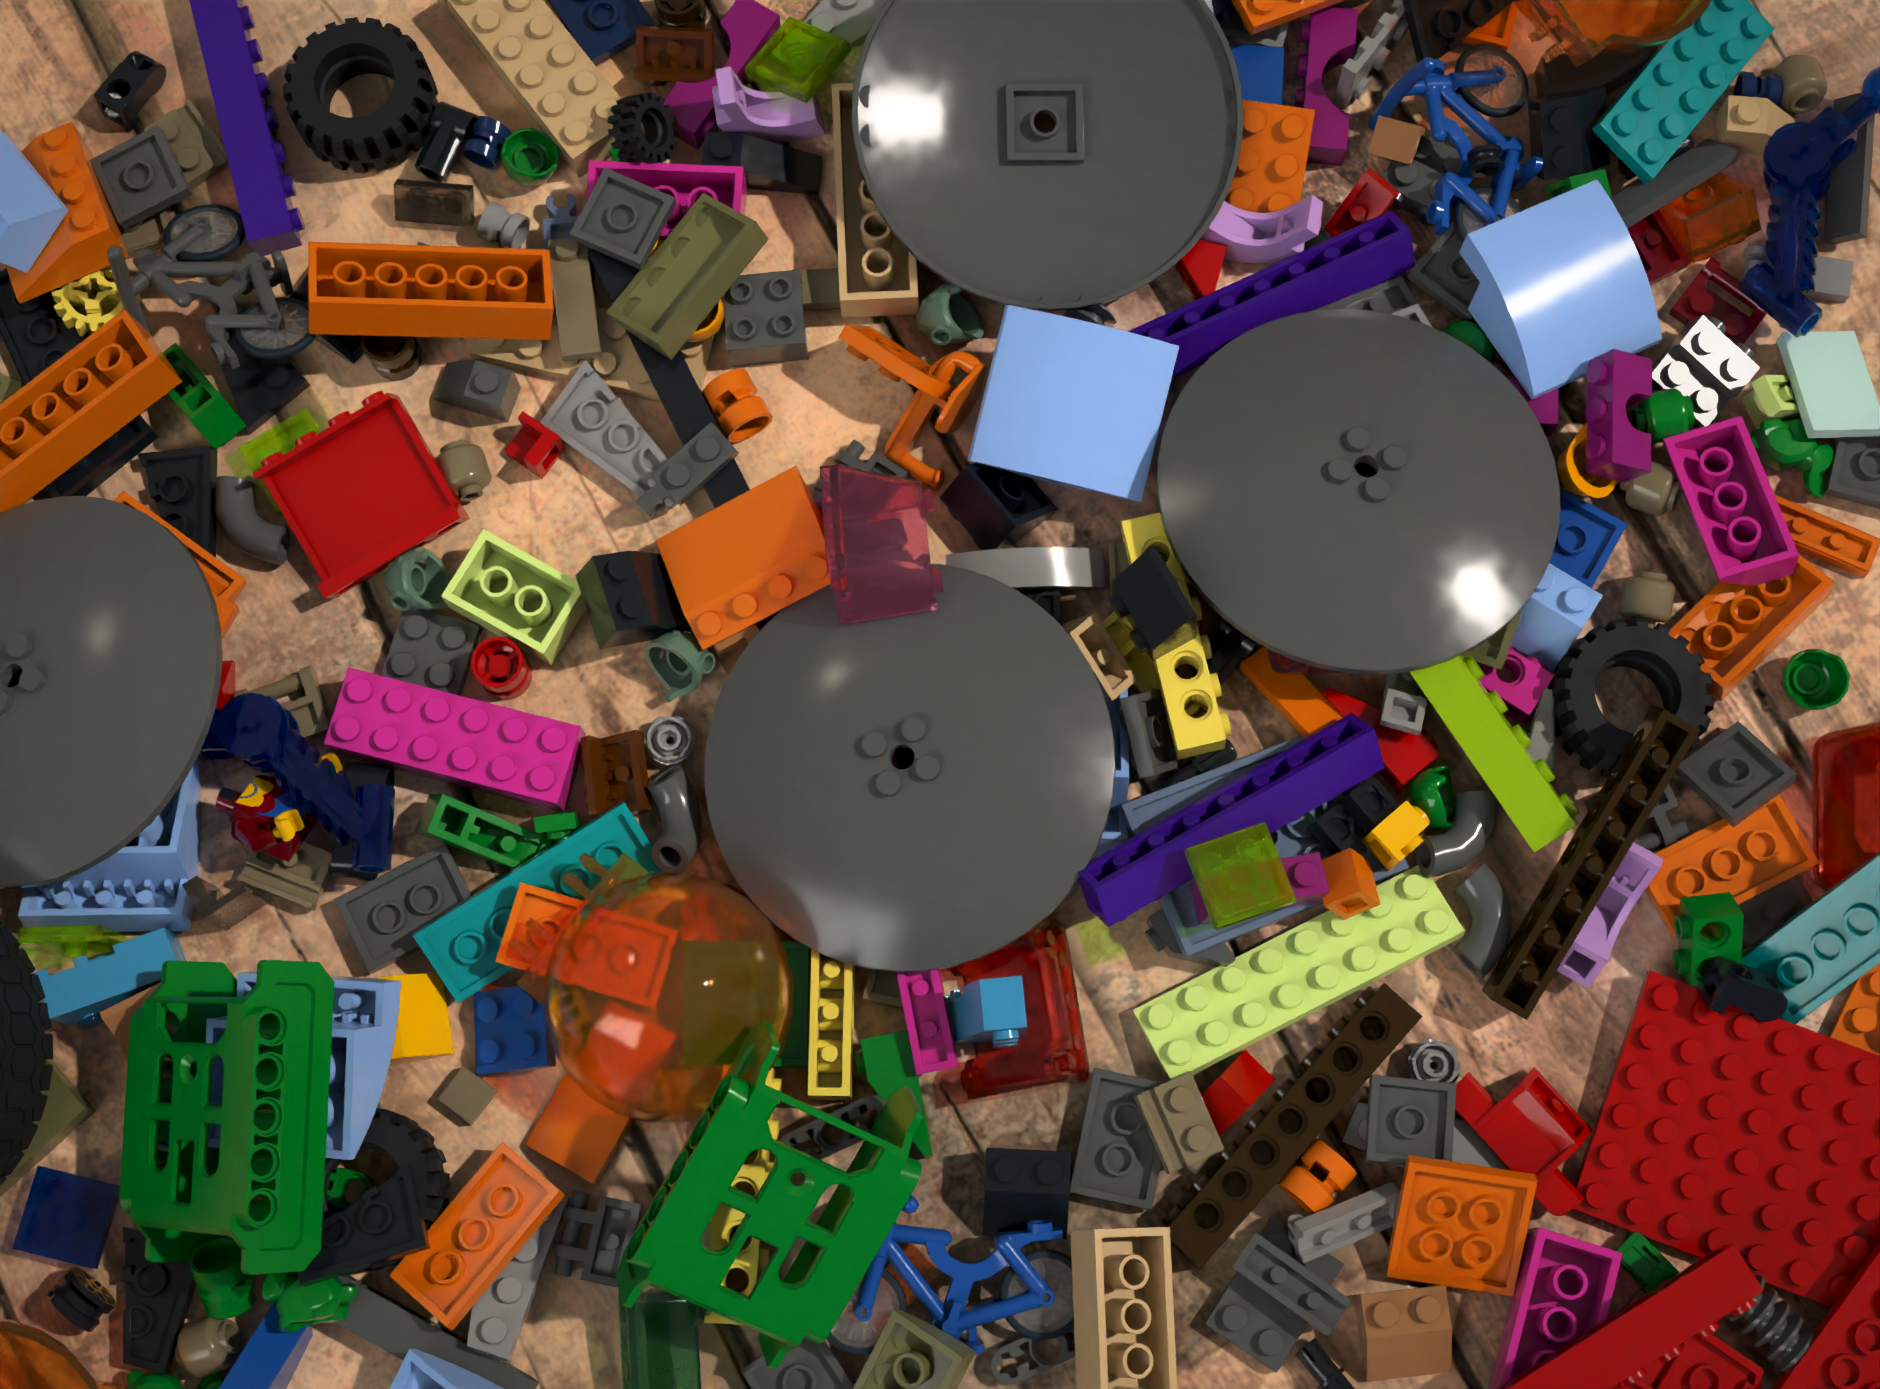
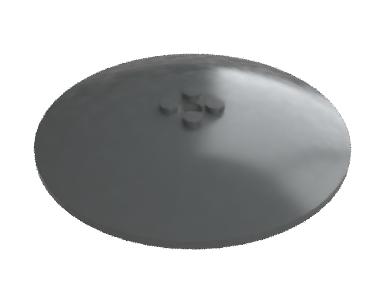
(1061, 216)
(1342, 563)
(112, 682)
(925, 857)

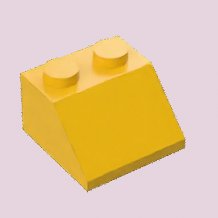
(422, 1020)

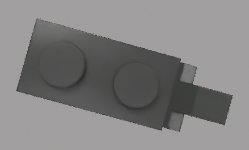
(687, 470)

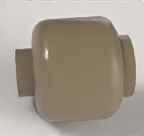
(1801, 83)
(464, 469)
(1654, 491)
(1647, 597)
(208, 1346)

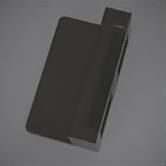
(223, 909)

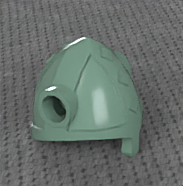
(946, 320)
(417, 584)
(681, 663)

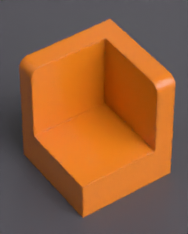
(1349, 884)

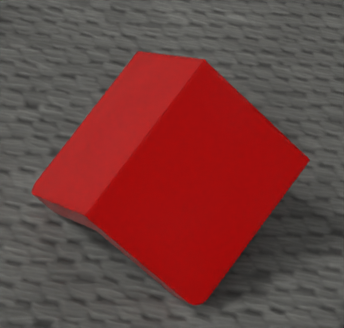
(535, 446)

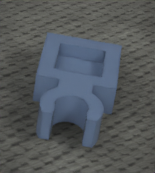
(560, 220)

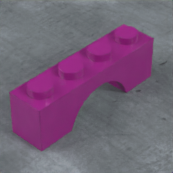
(745, 31)
(1329, 43)

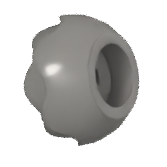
(669, 727)
(1435, 1051)

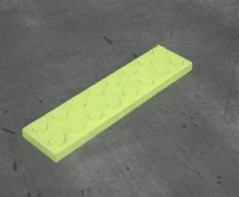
(1296, 975)

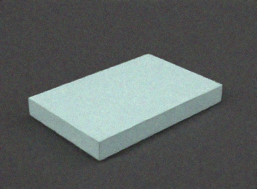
(1831, 384)

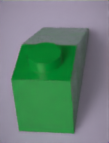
(202, 401)
(478, 832)
(890, 1067)

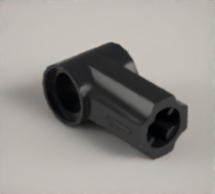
(448, 134)
(1227, 651)

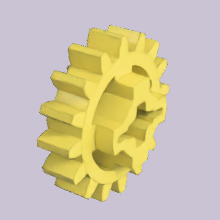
(91, 295)

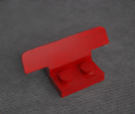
(1529, 1132)

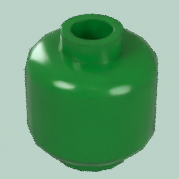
(1664, 414)

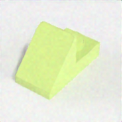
(1771, 400)

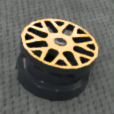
(81, 1299)

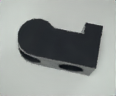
(130, 88)
(1743, 988)

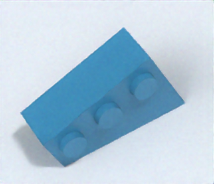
(97, 984)
(989, 1012)

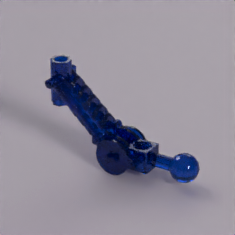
(1797, 177)
(271, 741)

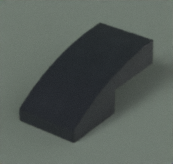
(1354, 816)

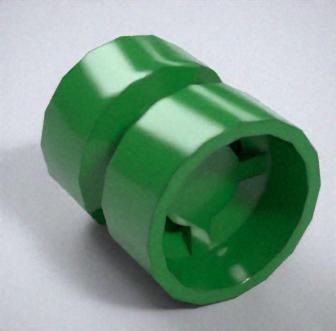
(219, 1278)

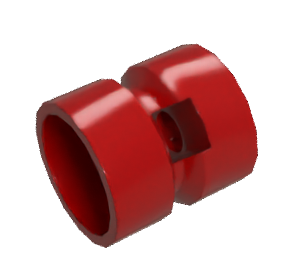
(501, 668)

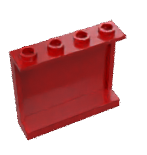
(361, 492)

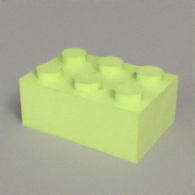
(516, 596)

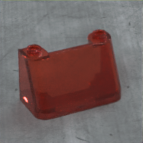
(1845, 801)
(1054, 1040)

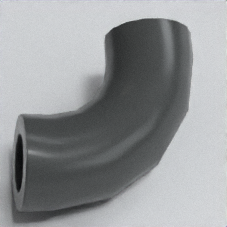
(244, 526)
(679, 819)
(1463, 839)
(1489, 922)

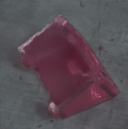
(877, 544)

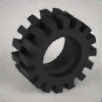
(628, 132)

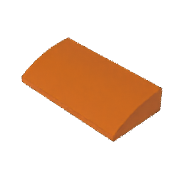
(1743, 623)
(578, 1132)

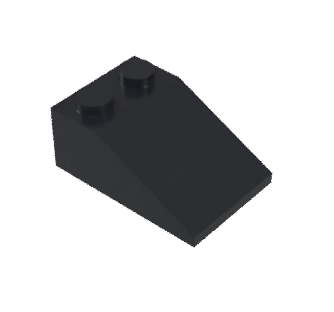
(629, 598)

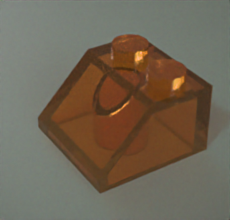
(1713, 216)

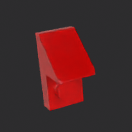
(1366, 201)

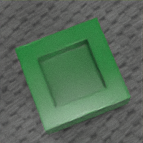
(557, 824)

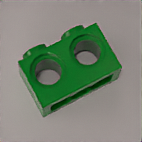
(1705, 929)

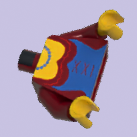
(268, 817)

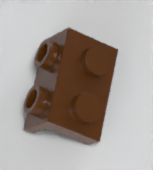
(673, 54)
(615, 772)

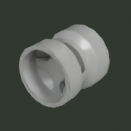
(503, 226)

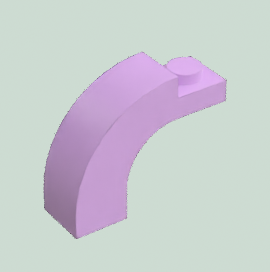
(764, 114)
(1265, 236)
(1596, 939)

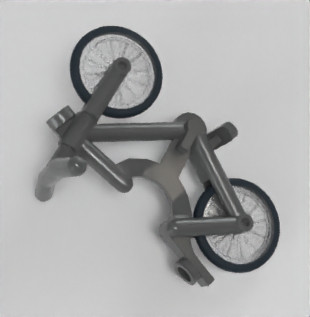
(192, 245)

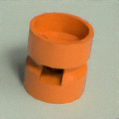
(735, 401)
(1308, 1190)

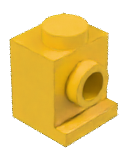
(1397, 835)

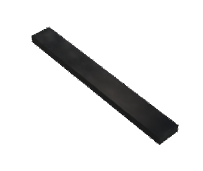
(672, 383)

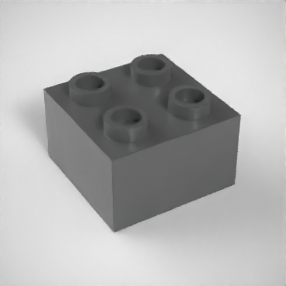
(765, 319)

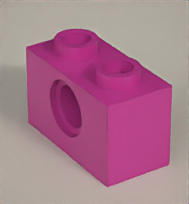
(1528, 685)

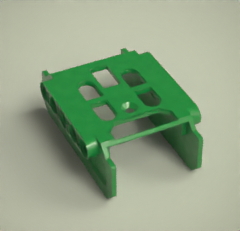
(194, 1192)
(837, 1249)

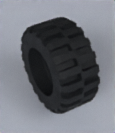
(346, 53)
(1631, 646)
(405, 1144)

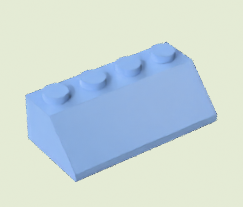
(27, 208)
(1554, 617)

